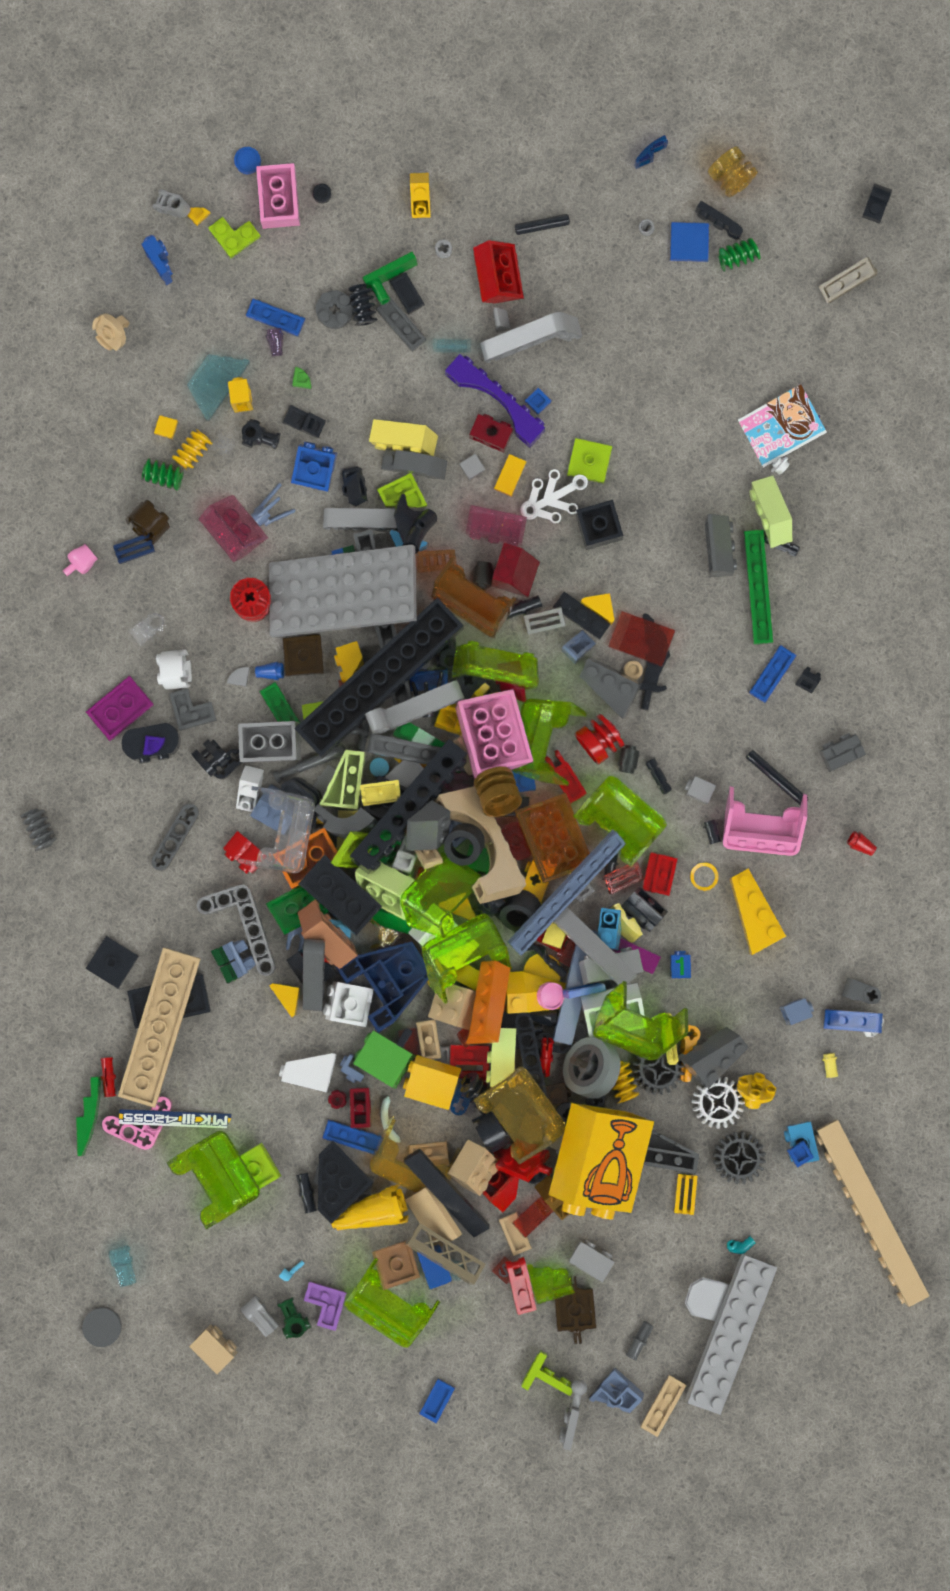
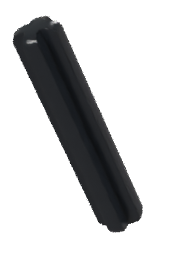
(542, 224)

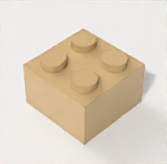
(457, 1010)
(473, 1167)
(214, 1348)

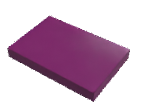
(119, 708)

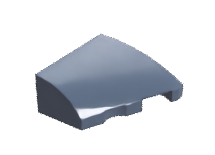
(624, 1395)

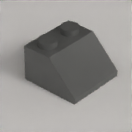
(428, 828)

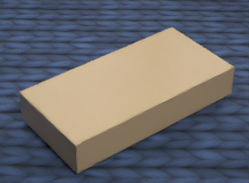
(516, 1241)

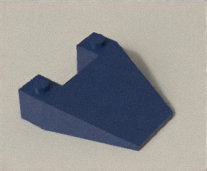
(395, 976)

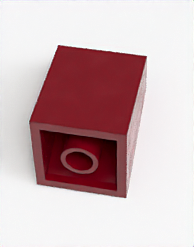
(515, 570)

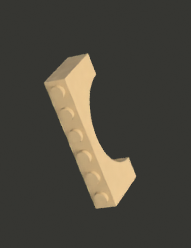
(503, 875)

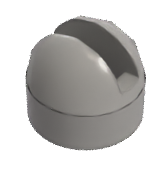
(644, 225)

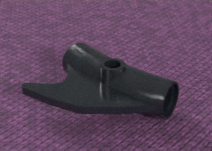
(413, 524)

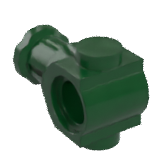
(291, 1318)

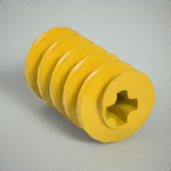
(192, 449)
(623, 1084)

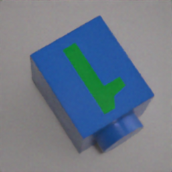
(680, 965)

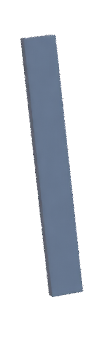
(566, 892)

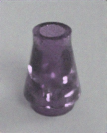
(275, 341)

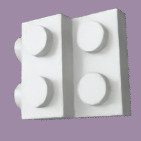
(348, 1003)

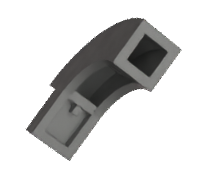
(414, 463)
(341, 827)

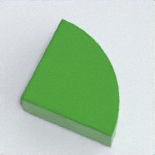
(301, 379)

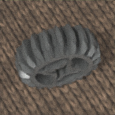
(654, 1085)
(740, 1148)

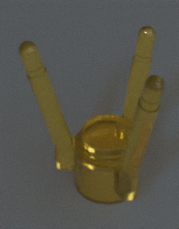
(385, 935)

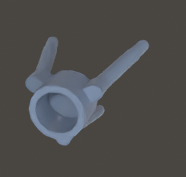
(261, 514)

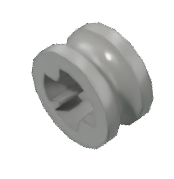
(445, 243)

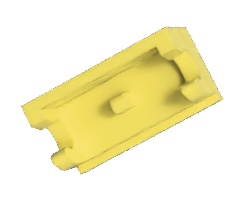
(380, 792)

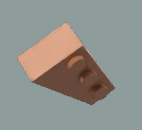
(316, 925)

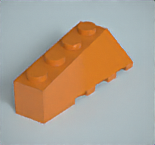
(489, 1003)

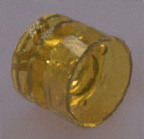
(732, 171)

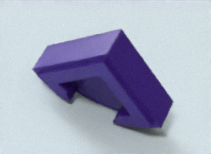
(153, 744)

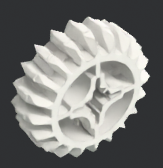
(731, 1112)

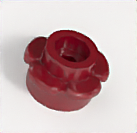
(342, 1099)

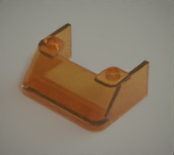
(471, 601)

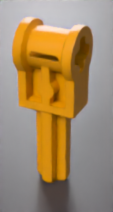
(686, 1046)

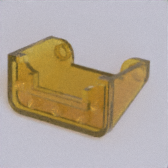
(522, 1113)

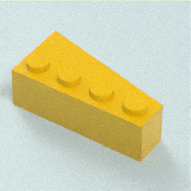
(757, 918)

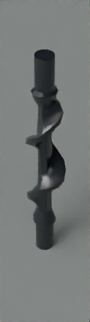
(542, 952)

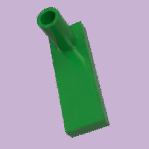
(376, 278)

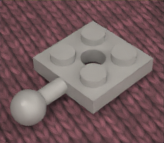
(571, 1415)

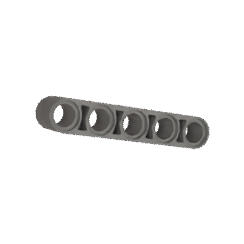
(313, 974)

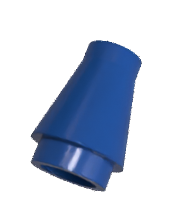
(270, 671)

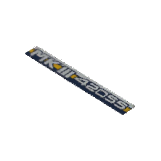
(171, 1118)

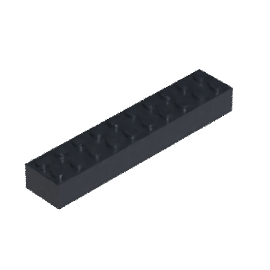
(379, 678)

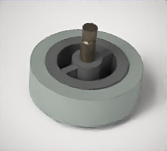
(591, 1067)

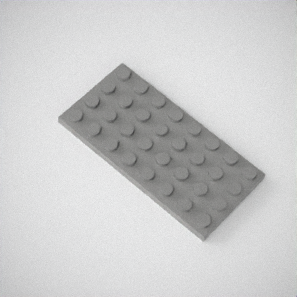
(343, 591)

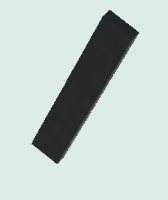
(446, 1193)

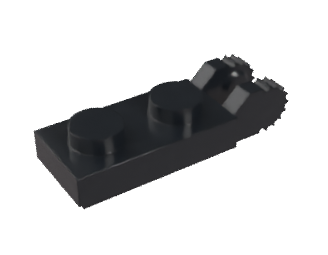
(719, 220)

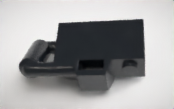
(354, 485)

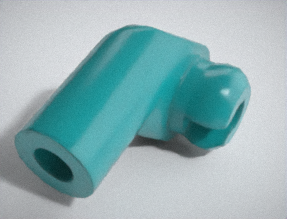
(740, 1247)

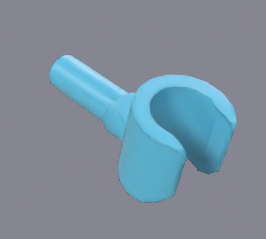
(286, 1275)

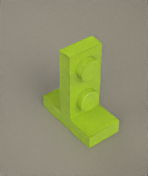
(545, 1375)

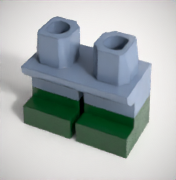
(229, 953)

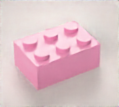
(278, 196)

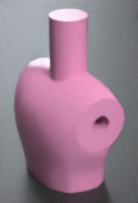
(81, 560)

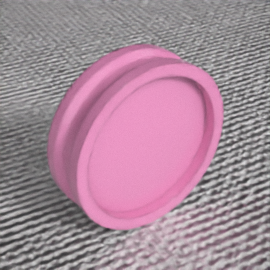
(550, 995)

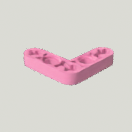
(145, 1130)

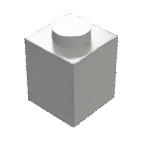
(700, 789)

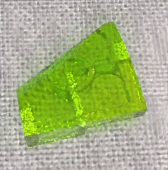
(549, 1283)

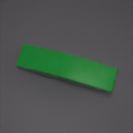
(86, 1123)

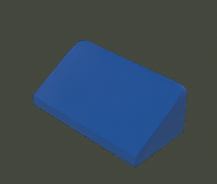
(434, 1273)

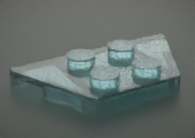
(211, 380)

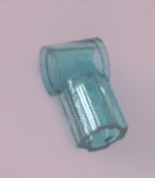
(123, 1265)

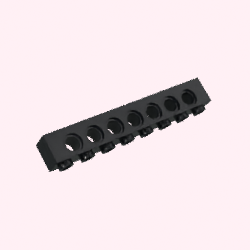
(448, 752)

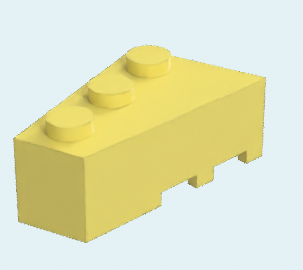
(403, 437)

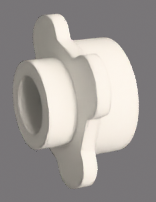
(780, 465)

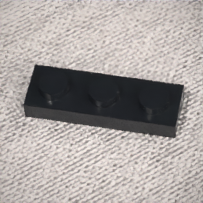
(582, 615)

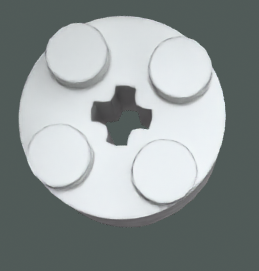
(174, 669)

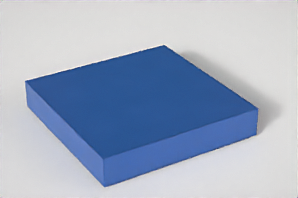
(689, 242)

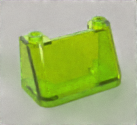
(436, 895)

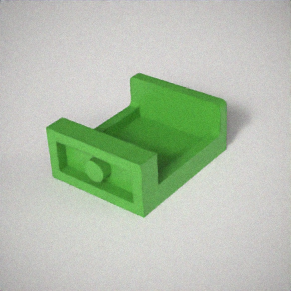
(383, 1059)

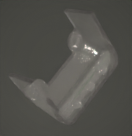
(292, 832)

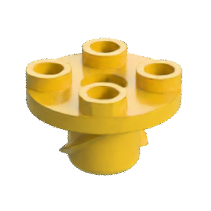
(755, 1090)

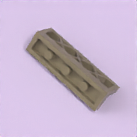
(440, 1260)

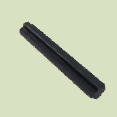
(775, 776)

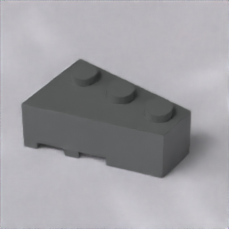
(670, 1155)

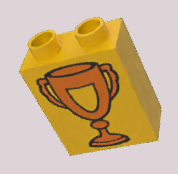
(600, 1160)

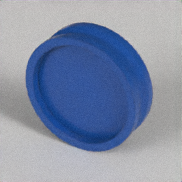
(247, 160)

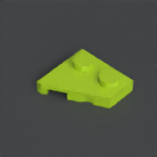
(407, 485)

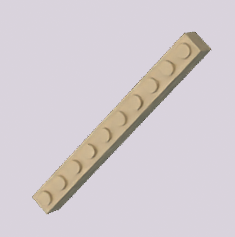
(872, 1213)

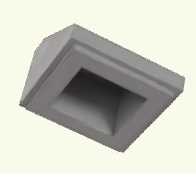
(501, 319)

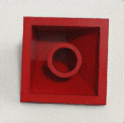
(501, 1189)

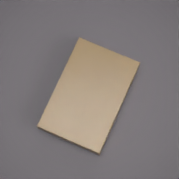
(433, 1215)

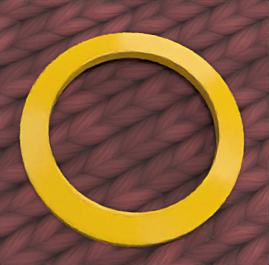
(693, 881)

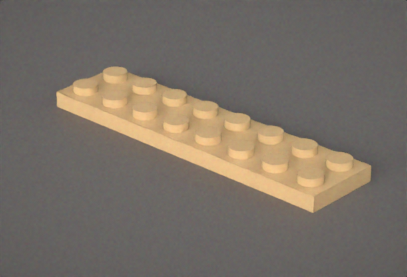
(159, 1027)

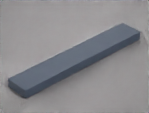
(570, 1008)

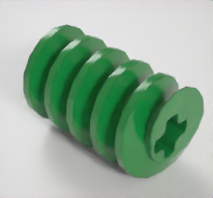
(738, 253)
(162, 474)

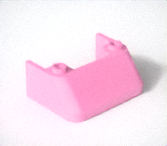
(764, 832)

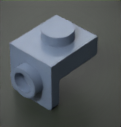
(352, 1074)

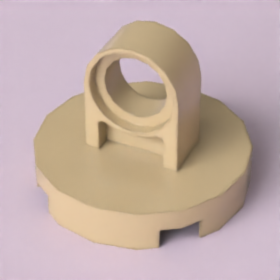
(110, 331)

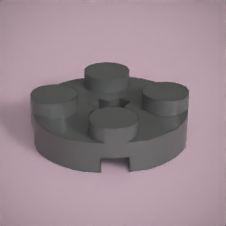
(342, 317)

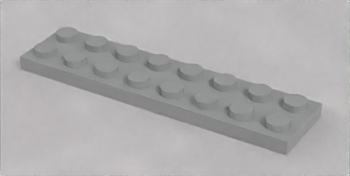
(730, 1334)

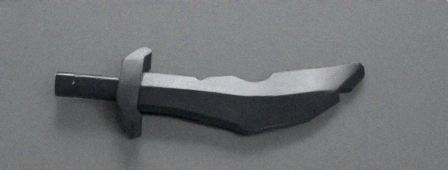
(651, 677)

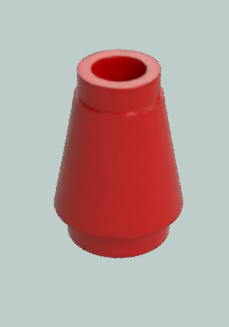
(860, 843)

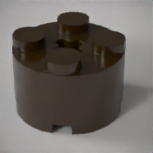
(148, 521)

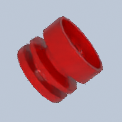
(250, 610)
(599, 739)

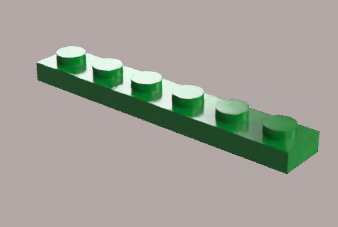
(758, 587)

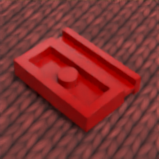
(659, 874)

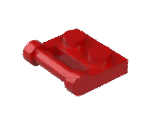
(470, 1056)

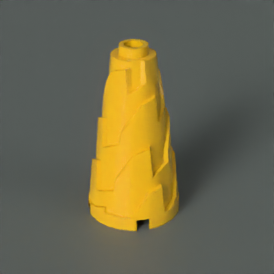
(375, 1211)

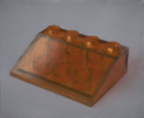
(553, 837)

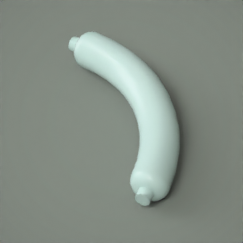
(384, 1119)

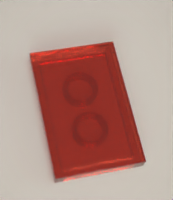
(642, 638)

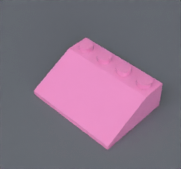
(493, 732)

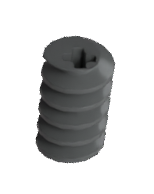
(38, 829)

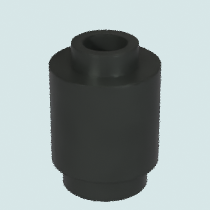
(483, 575)
(628, 759)

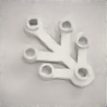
(551, 498)

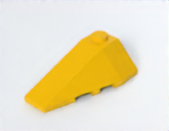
(522, 992)

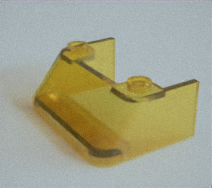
(385, 1163)

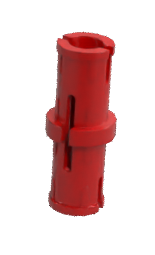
(546, 1055)
(108, 1077)

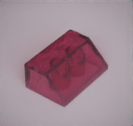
(496, 526)
(232, 527)

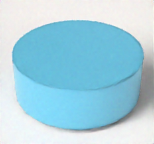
(379, 767)

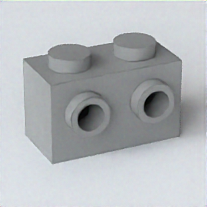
(591, 1260)

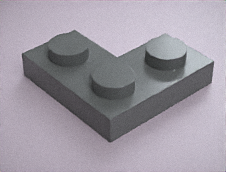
(190, 716)

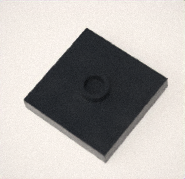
(112, 962)

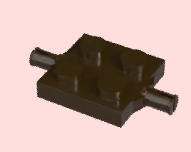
(576, 1311)

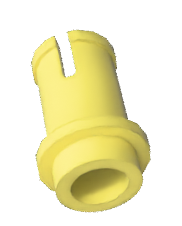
(830, 1065)

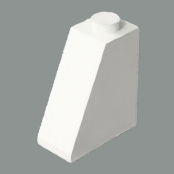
(310, 1072)

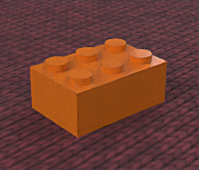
(318, 845)

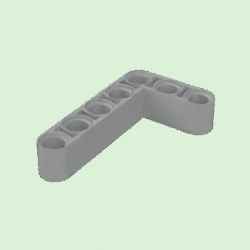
(551, 326)
(383, 720)
(255, 919)

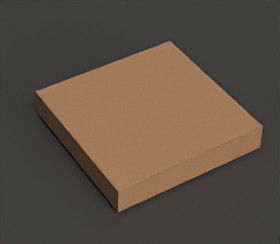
(396, 1265)

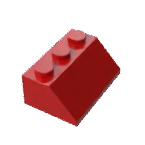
(498, 272)

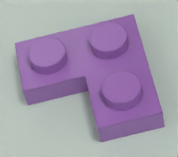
(330, 1300)

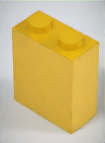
(431, 1082)

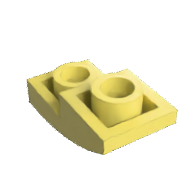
(629, 928)
(554, 936)

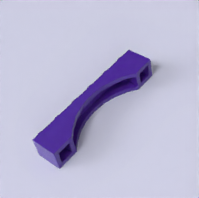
(466, 375)

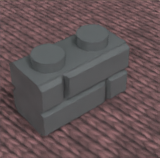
(842, 752)

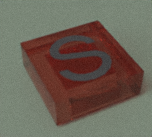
(500, 1270)

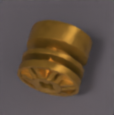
(497, 791)

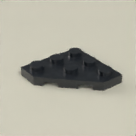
(338, 1182)

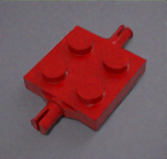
(525, 1170)

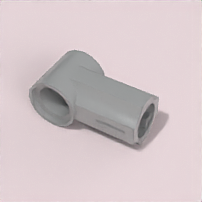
(257, 1313)

